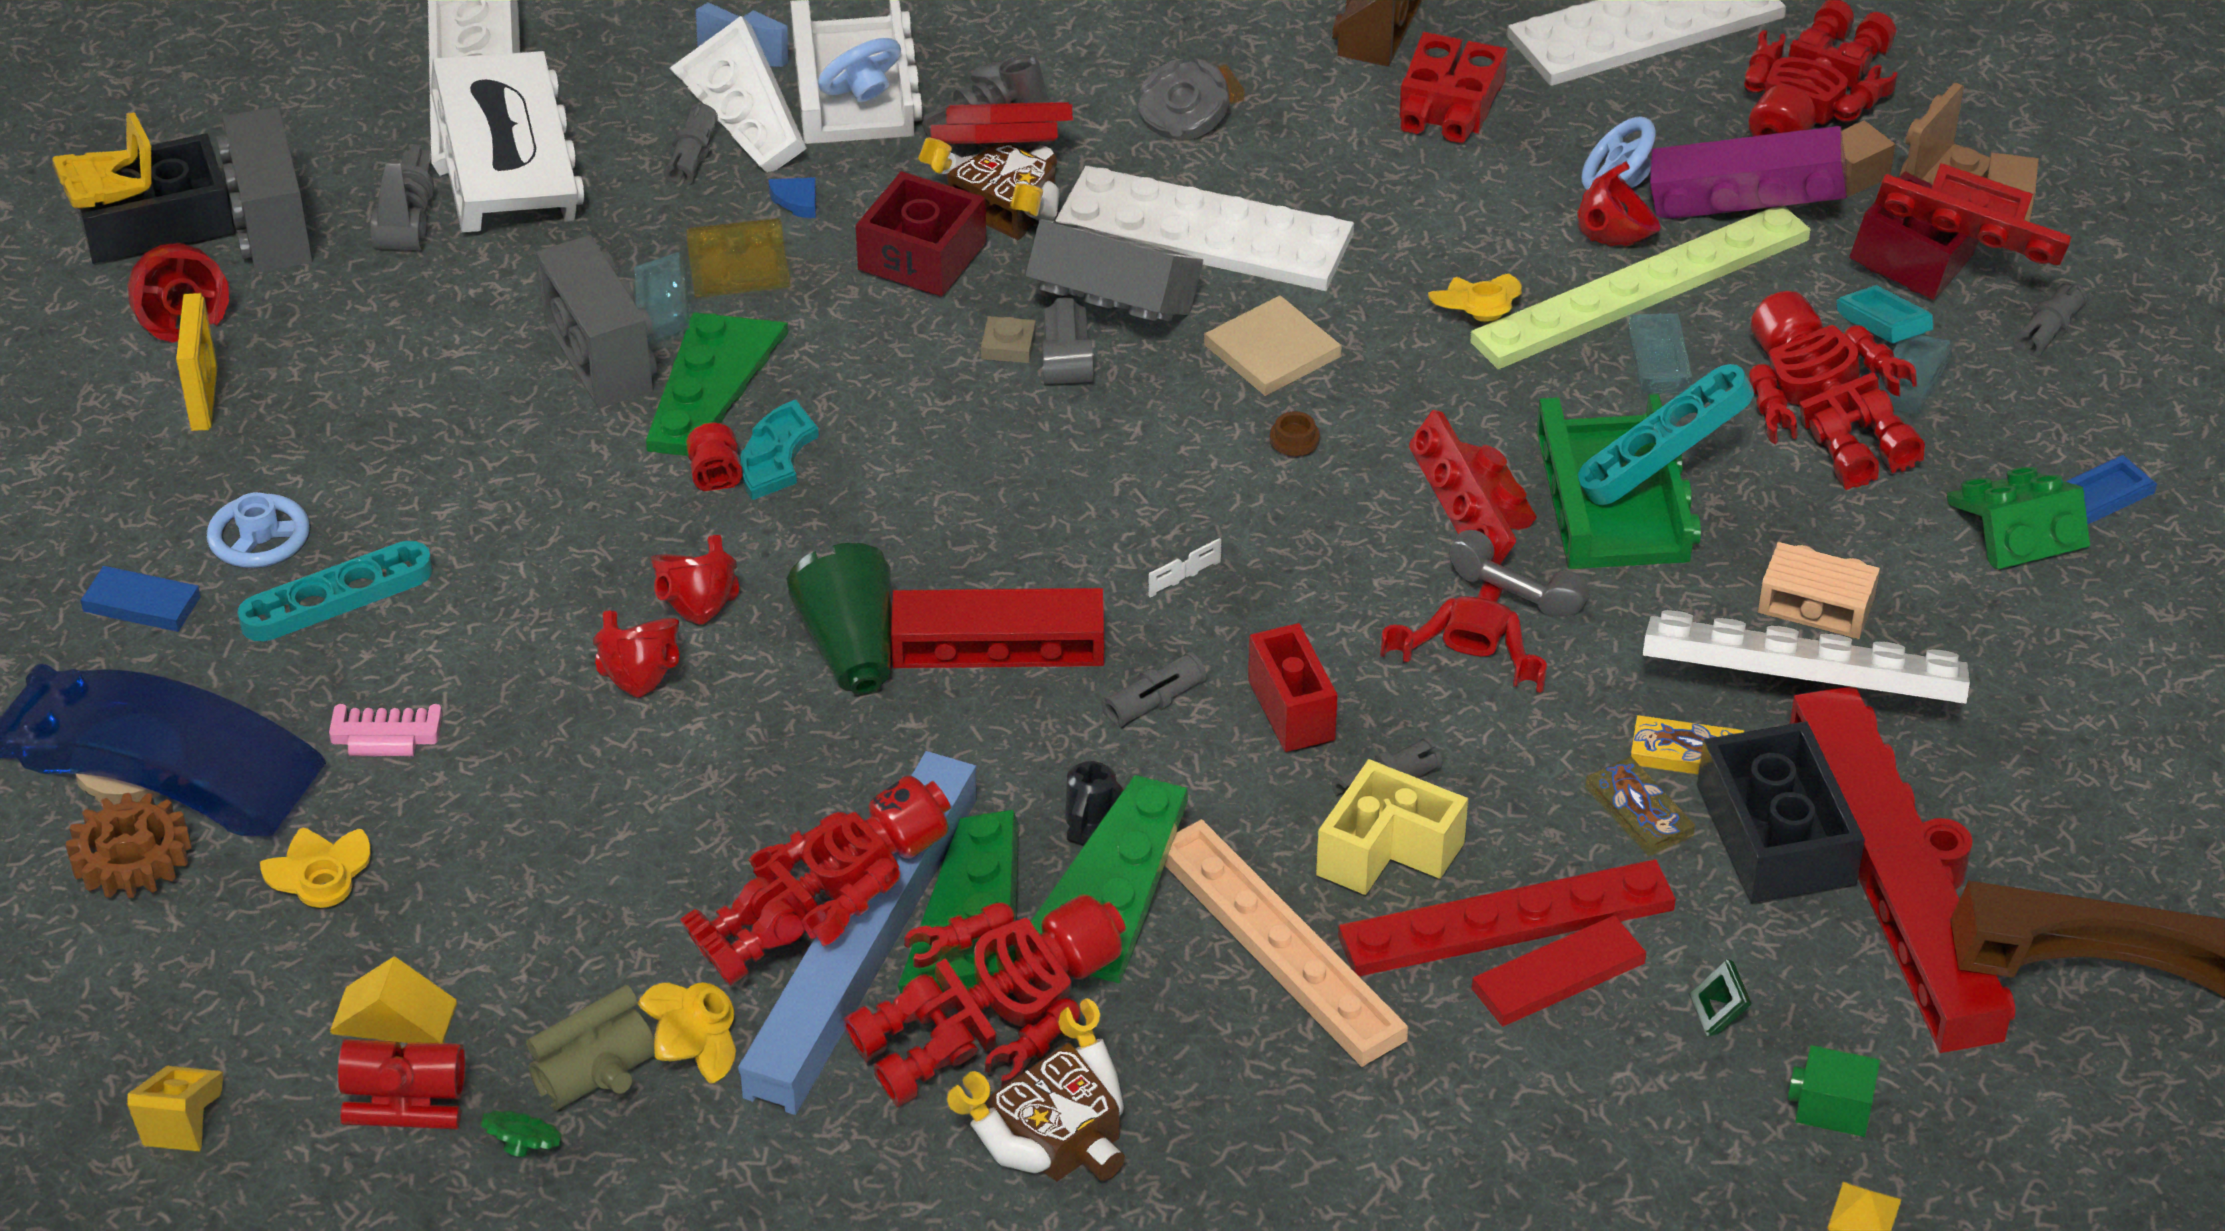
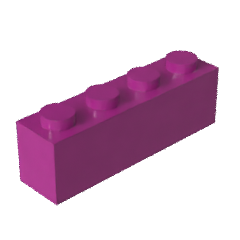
(1749, 173)

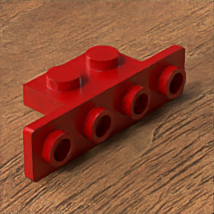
(1976, 209)
(1472, 484)

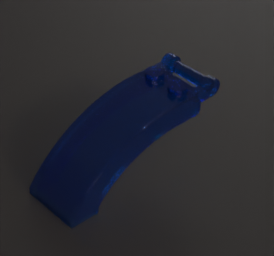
(162, 739)

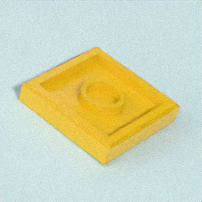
(197, 362)

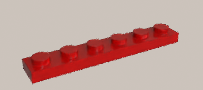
(1505, 917)

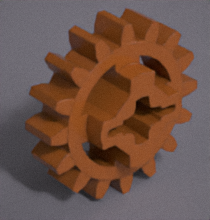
(128, 845)

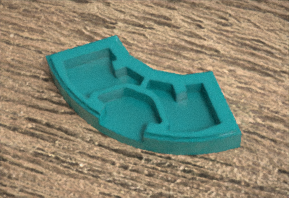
(772, 449)

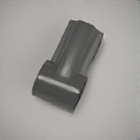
(1066, 347)

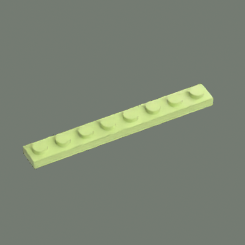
(1639, 286)

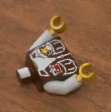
(1015, 183)
(1056, 1111)

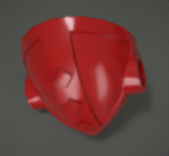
(1604, 217)
(697, 584)
(638, 655)

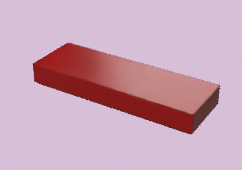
(1558, 970)

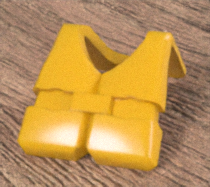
(93, 176)

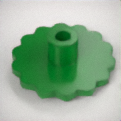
(520, 1131)

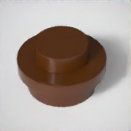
(1294, 434)

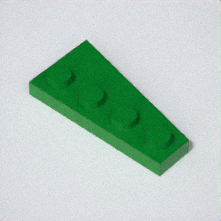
(710, 374)
(1124, 861)
(975, 874)

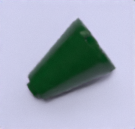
(847, 612)

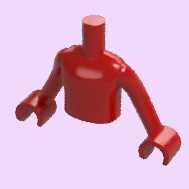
(1472, 628)

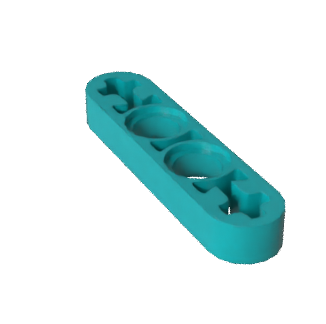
(1669, 438)
(333, 586)

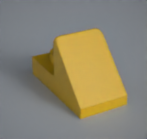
(172, 1106)

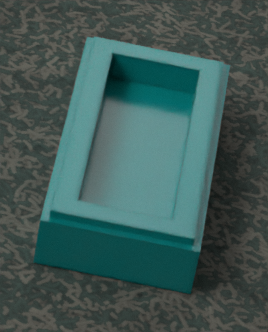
(1885, 314)

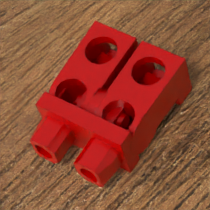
(1450, 88)

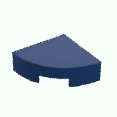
(795, 195)

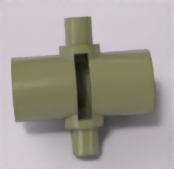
(591, 1049)

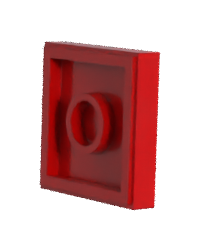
(1009, 113)
(995, 132)

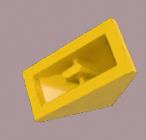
(394, 1006)

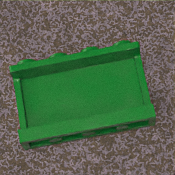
(1642, 526)

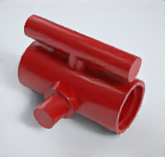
(401, 1083)

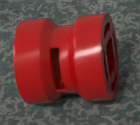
(714, 457)

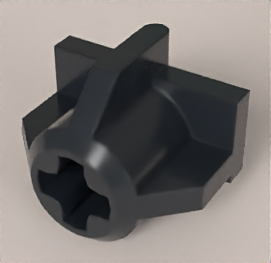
(1089, 797)

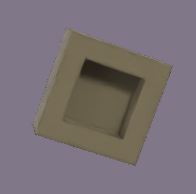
(1008, 339)

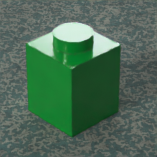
(1835, 1090)

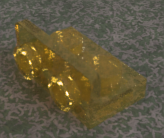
(737, 257)

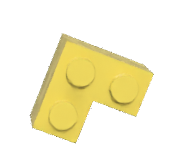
(1389, 818)

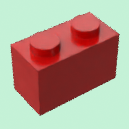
(1292, 687)

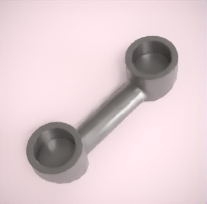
(1472, 559)

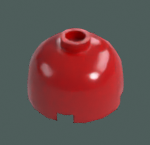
(162, 280)

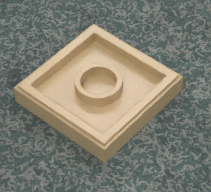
(1272, 345)

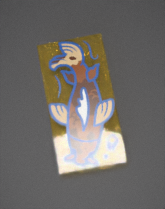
(1640, 806)

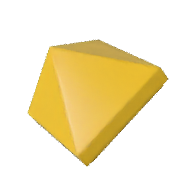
(1863, 1210)

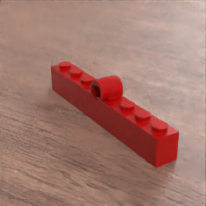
(1908, 873)

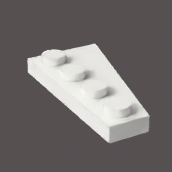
(740, 86)

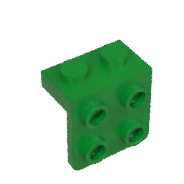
(2025, 515)

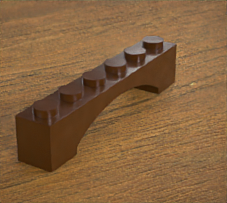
(2012, 926)

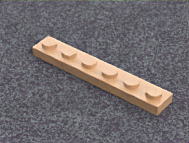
(1285, 945)

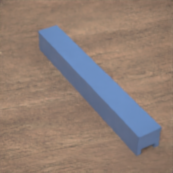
(836, 977)

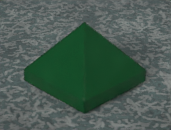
(1725, 987)

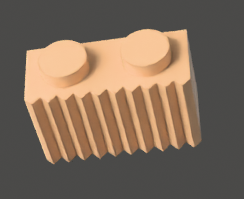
(1818, 590)

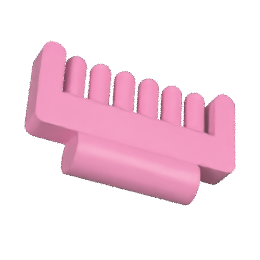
(384, 737)

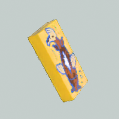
(1672, 743)

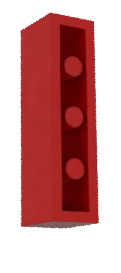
(998, 628)

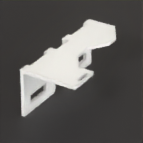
(1181, 569)

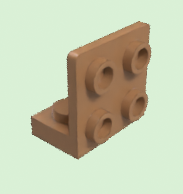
(1933, 140)

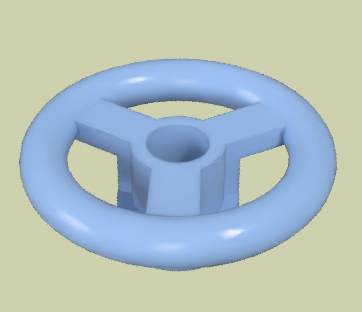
(863, 73)
(1634, 153)
(257, 524)

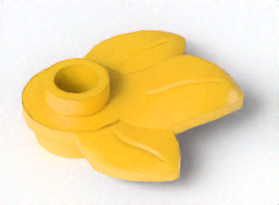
(1482, 299)
(317, 861)
(689, 1028)

